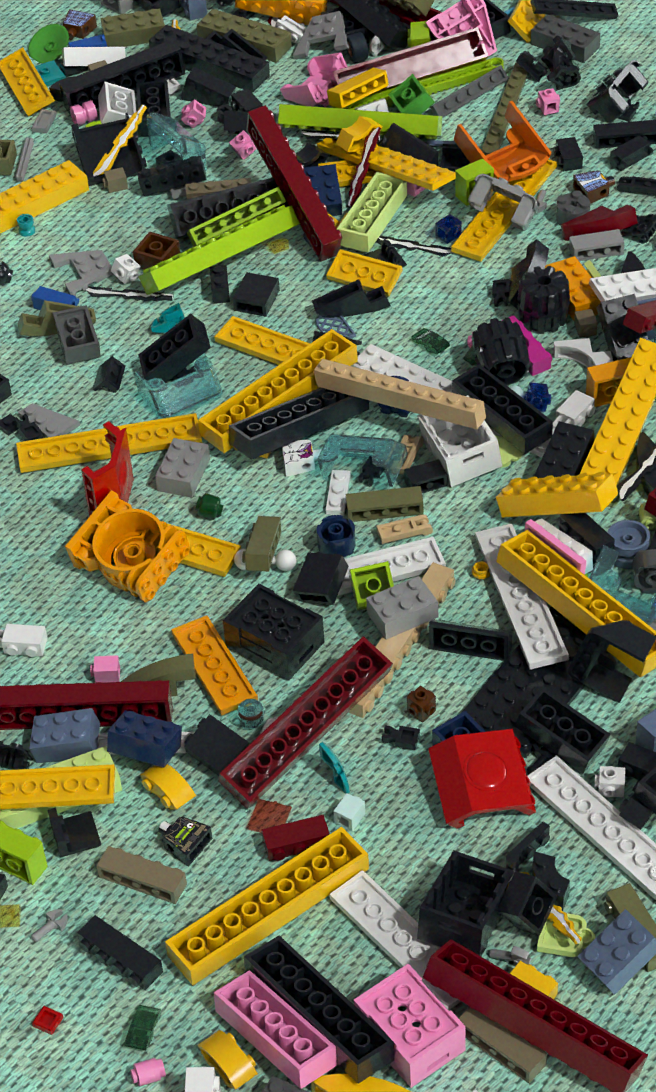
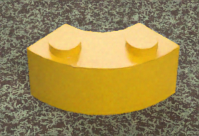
(353, 137)
(168, 786)
(228, 1059)

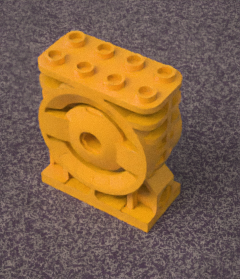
(131, 540)

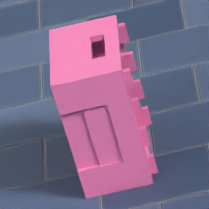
(416, 1049)

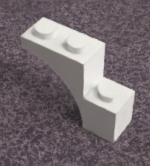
(580, 351)

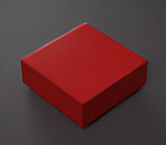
(47, 1020)

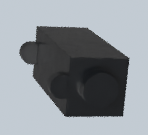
(630, 153)

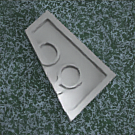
(48, 421)

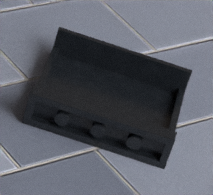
(97, 140)

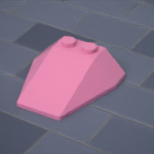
(463, 17)

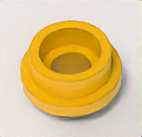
(480, 570)

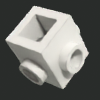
(125, 268)
(610, 781)

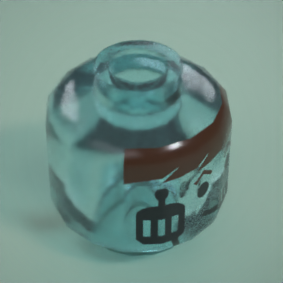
(250, 713)

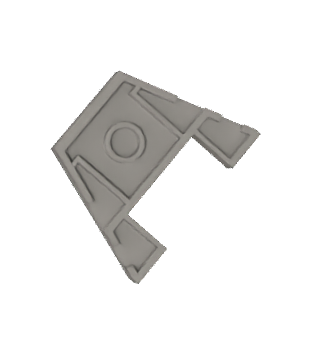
(321, 29)
(89, 266)

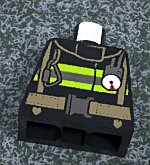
(185, 838)

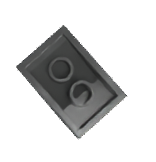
(76, 334)

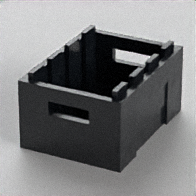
(262, 639)
(456, 888)

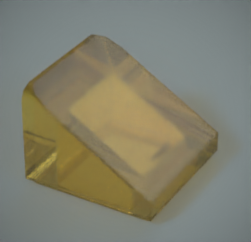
(278, 245)
(10, 915)

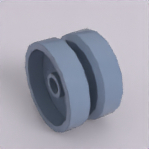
(629, 539)

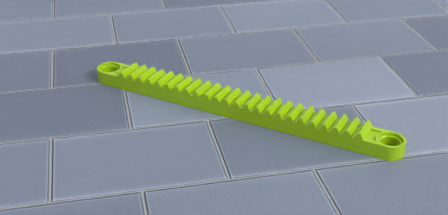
(438, 82)

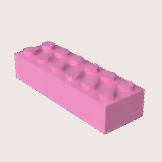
(275, 1029)

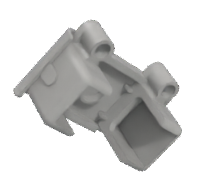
(486, 185)

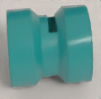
(26, 225)

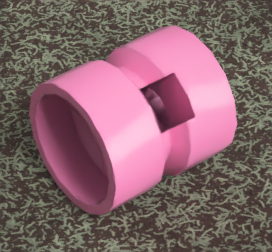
(84, 113)

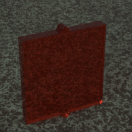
(268, 815)

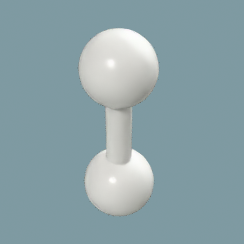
(284, 560)

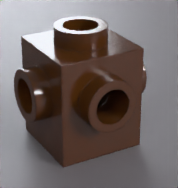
(421, 703)

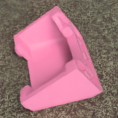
(315, 87)

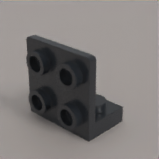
(74, 832)

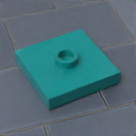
(50, 72)

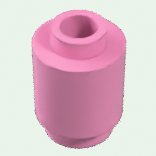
(148, 1071)

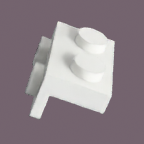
(290, 25)

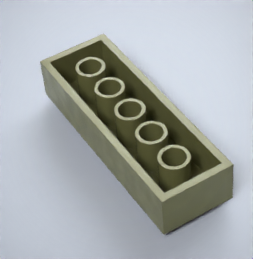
(266, 38)

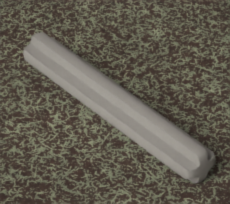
(24, 159)

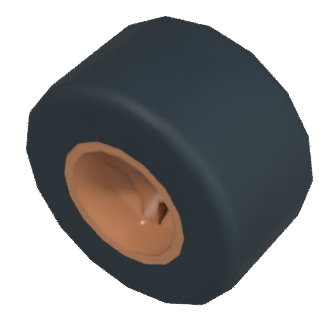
(357, 47)

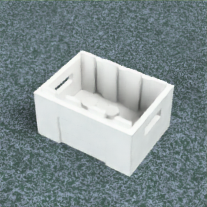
(473, 457)

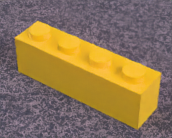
(357, 87)

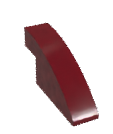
(600, 220)

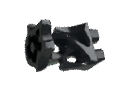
(561, 64)

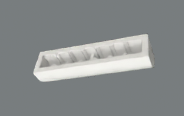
(87, 55)

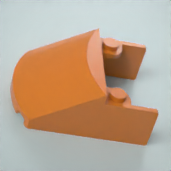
(513, 162)

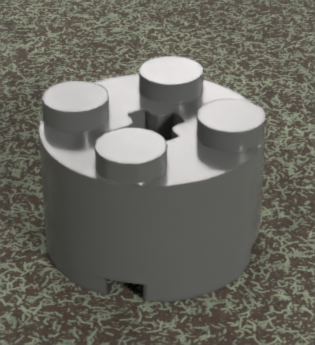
(571, 206)
(645, 570)

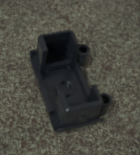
(607, 99)

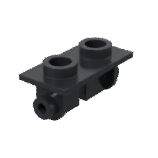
(536, 70)

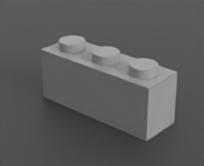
(596, 245)

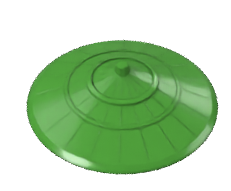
(48, 43)

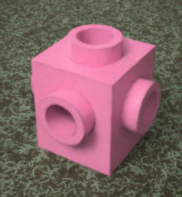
(548, 101)
(193, 114)
(243, 145)

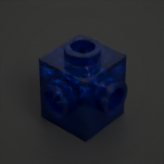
(448, 228)
(538, 396)

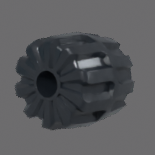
(543, 299)
(501, 350)

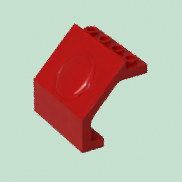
(115, 475)
(481, 775)

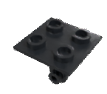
(643, 229)
(387, 253)
(14, 755)

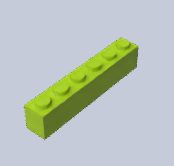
(236, 216)

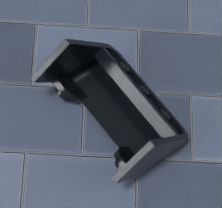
(597, 668)

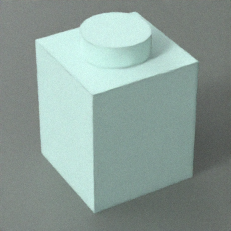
(349, 812)

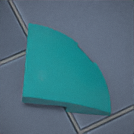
(168, 319)
(333, 762)

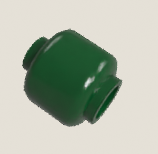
(209, 506)

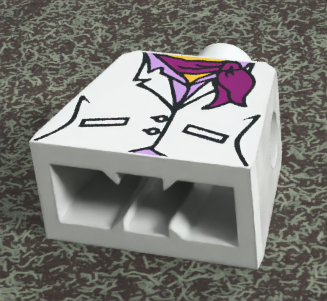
(299, 457)

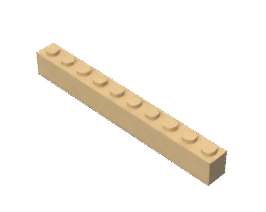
(400, 394)
(439, 581)

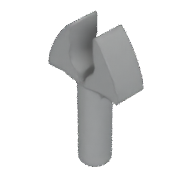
(541, 205)
(51, 924)
(517, 954)

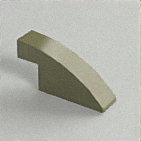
(44, 323)
(172, 669)

